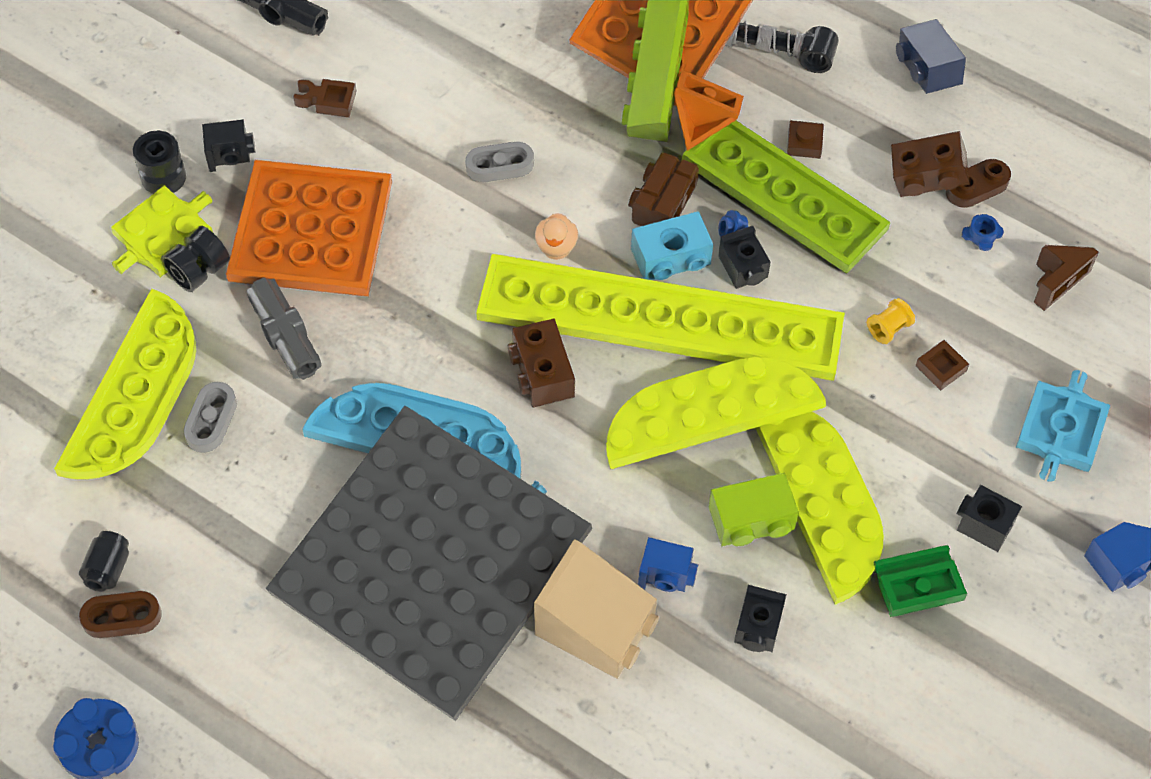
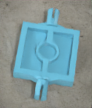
(1063, 426)

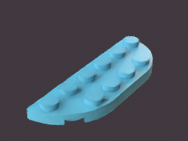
(364, 414)

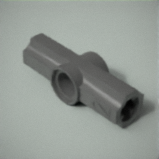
(283, 328)

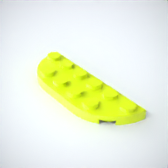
(133, 393)
(709, 407)
(830, 498)

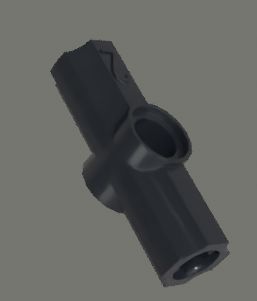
(297, 13)

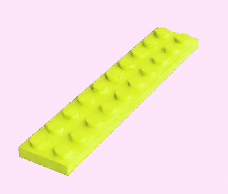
(660, 315)

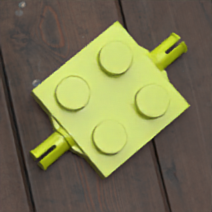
(156, 228)

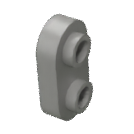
(499, 161)
(210, 420)

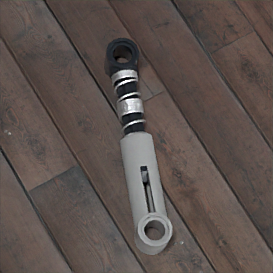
(813, 49)

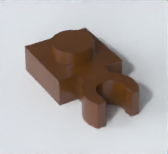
(330, 98)

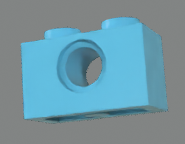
(684, 233)

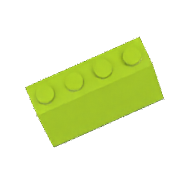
(657, 69)

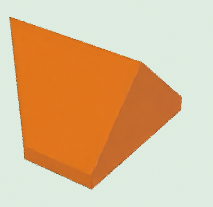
(704, 107)

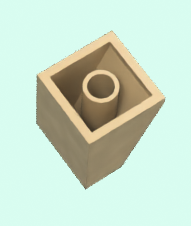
(594, 611)

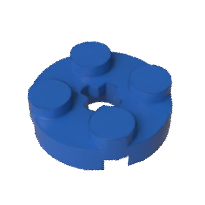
(86, 719)

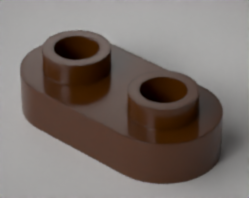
(982, 183)
(122, 614)

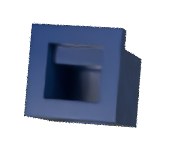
(667, 566)

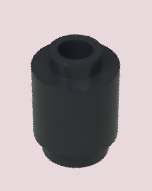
(104, 561)

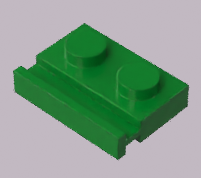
(919, 581)

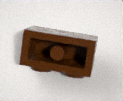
(930, 164)
(542, 362)

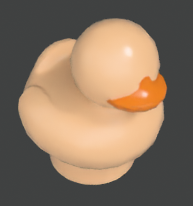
(556, 236)

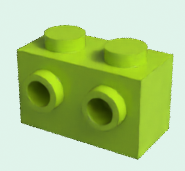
(753, 510)

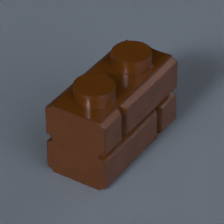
(665, 190)

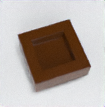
(805, 139)
(942, 365)

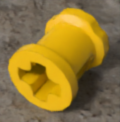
(890, 321)

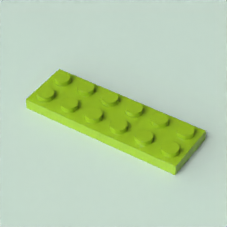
(789, 195)

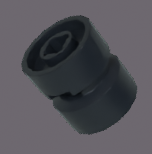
(159, 161)
(198, 256)

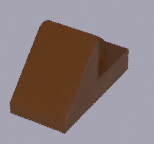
(1063, 269)

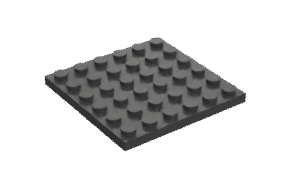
(428, 561)

